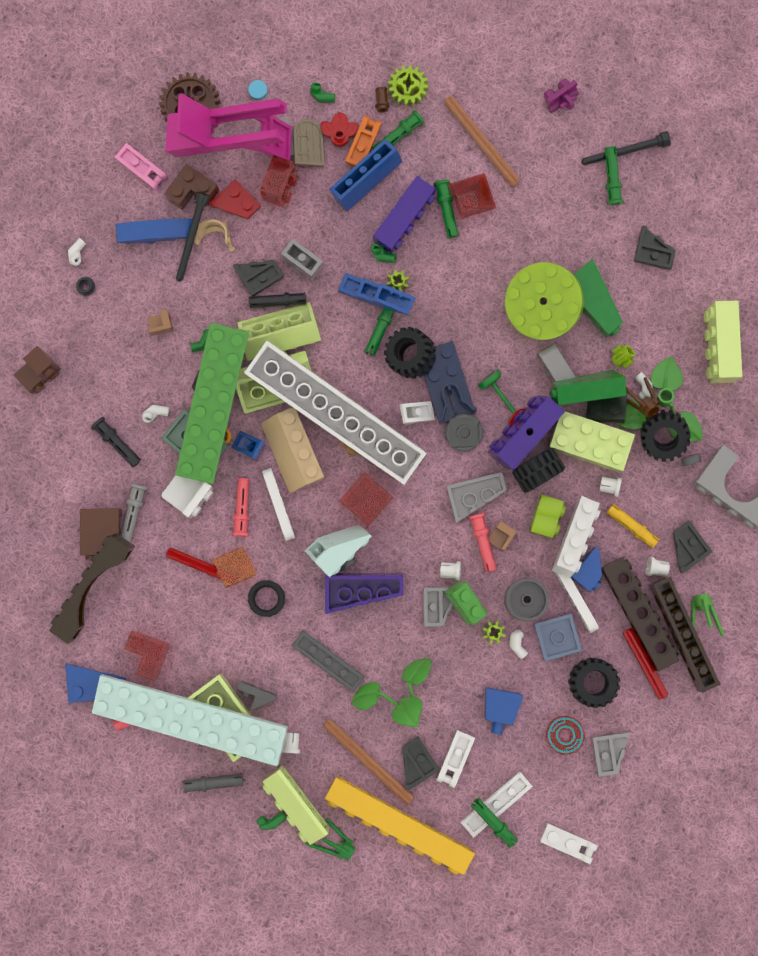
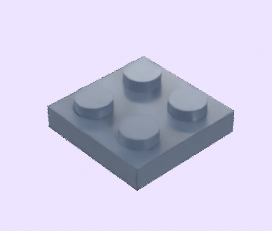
(557, 637)

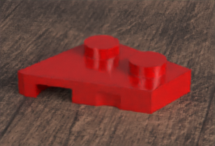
(236, 201)

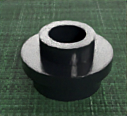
(85, 280)

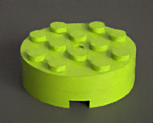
(525, 299)

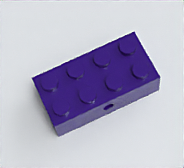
(525, 431)

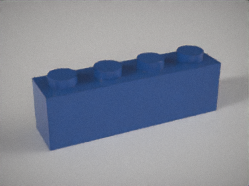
(366, 175)

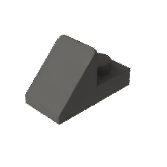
(261, 696)

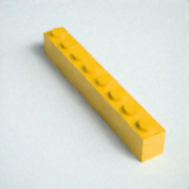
(400, 825)

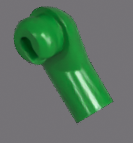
(320, 95)
(381, 254)
(200, 345)
(272, 823)

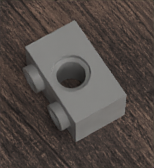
(302, 260)

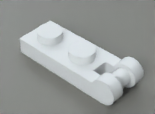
(455, 758)
(568, 843)

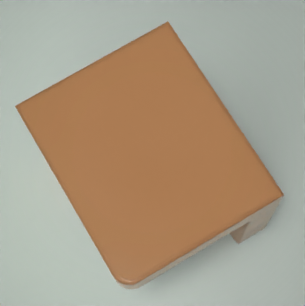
(160, 323)
(502, 536)

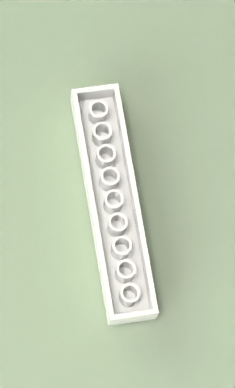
(335, 412)

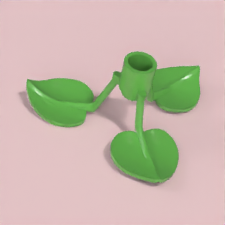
(668, 378)
(409, 709)

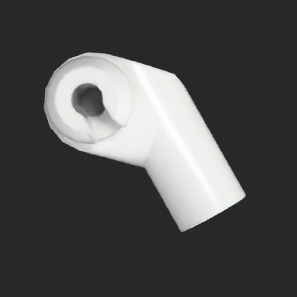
(74, 252)
(645, 393)
(154, 411)
(515, 643)

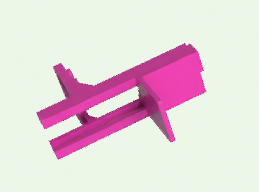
(192, 128)

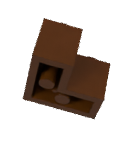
(187, 184)
(37, 370)

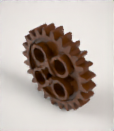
(170, 101)

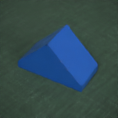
(248, 445)

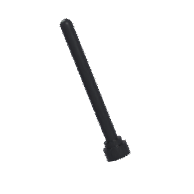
(662, 139)
(201, 200)

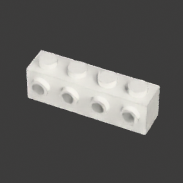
(575, 537)

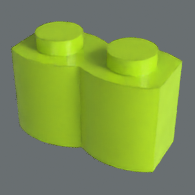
(547, 516)

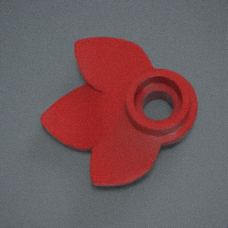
(338, 127)

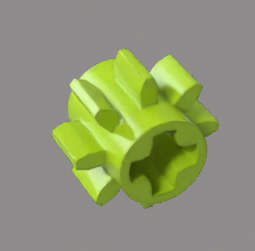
(395, 276)
(623, 356)
(499, 634)

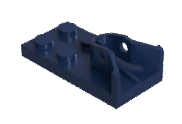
(448, 384)

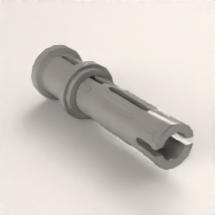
(132, 502)

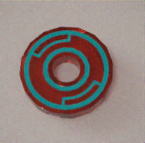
(576, 739)

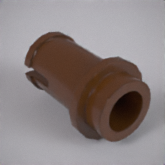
(381, 98)

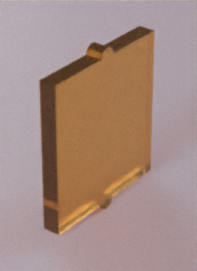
(234, 567)

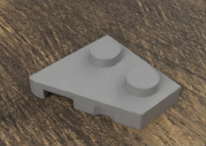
(435, 606)
(609, 752)

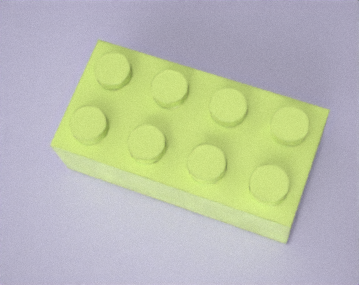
(723, 342)
(591, 442)
(221, 694)

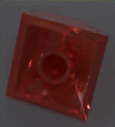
(472, 196)

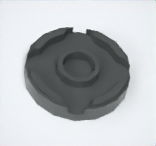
(464, 432)

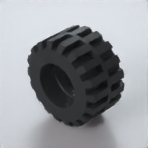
(397, 347)
(667, 450)
(538, 470)
(577, 682)

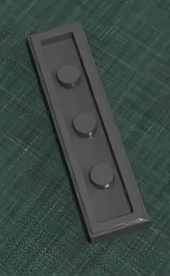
(328, 661)

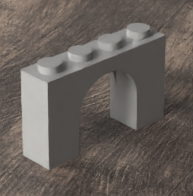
(712, 481)

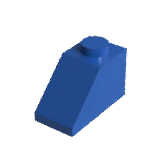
(590, 571)

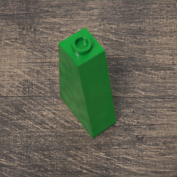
(597, 300)
(589, 387)

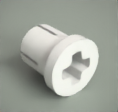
(610, 485)
(656, 567)
(451, 570)
(291, 743)

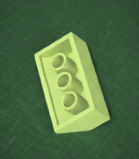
(283, 328)
(254, 395)
(296, 805)

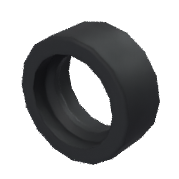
(252, 603)

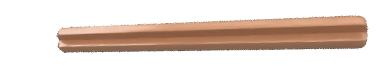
(482, 141)
(368, 761)

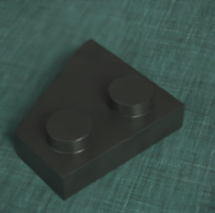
(653, 251)
(258, 275)
(607, 410)
(689, 546)
(417, 763)

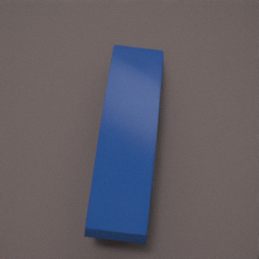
(152, 230)
(376, 294)

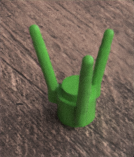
(705, 603)

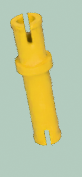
(633, 526)

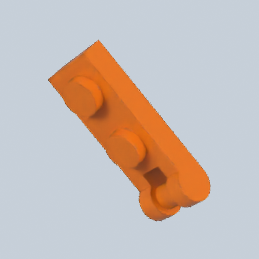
(363, 141)

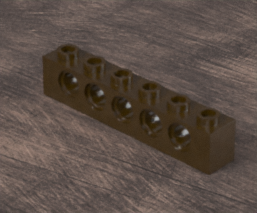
(684, 634)
(669, 654)

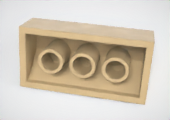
(292, 450)

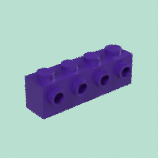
(404, 214)

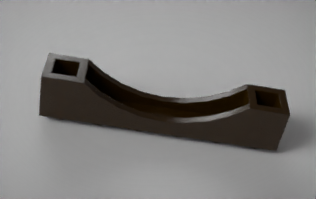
(71, 619)

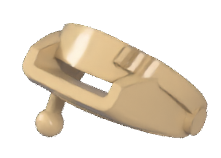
(211, 226)

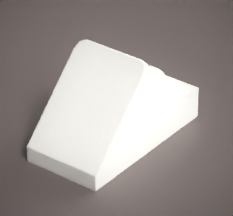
(417, 412)

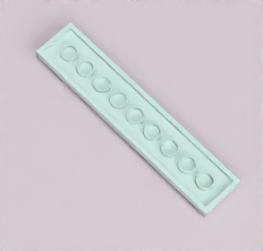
(189, 720)

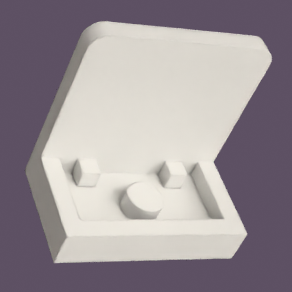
(187, 495)

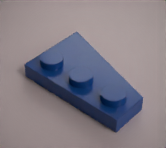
(83, 683)

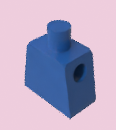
(501, 708)

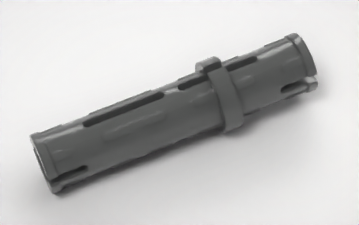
(213, 783)

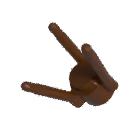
(647, 406)

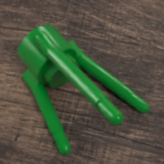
(342, 850)

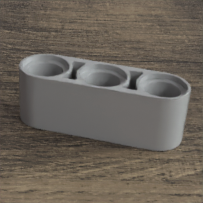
(555, 364)

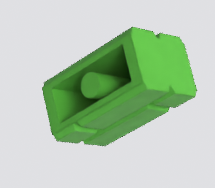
(466, 603)

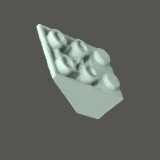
(336, 548)

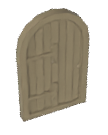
(308, 144)

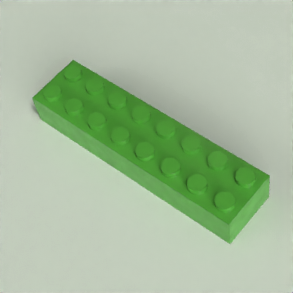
(212, 402)

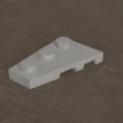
(474, 493)

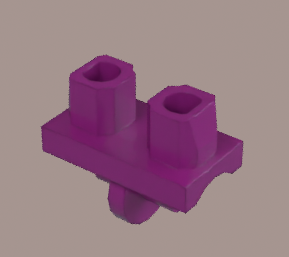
(563, 97)

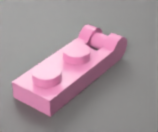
(140, 166)

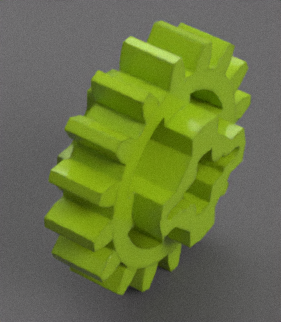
(416, 86)

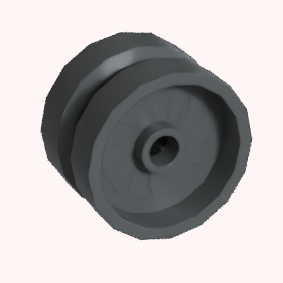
(526, 611)

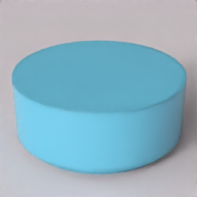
(257, 90)

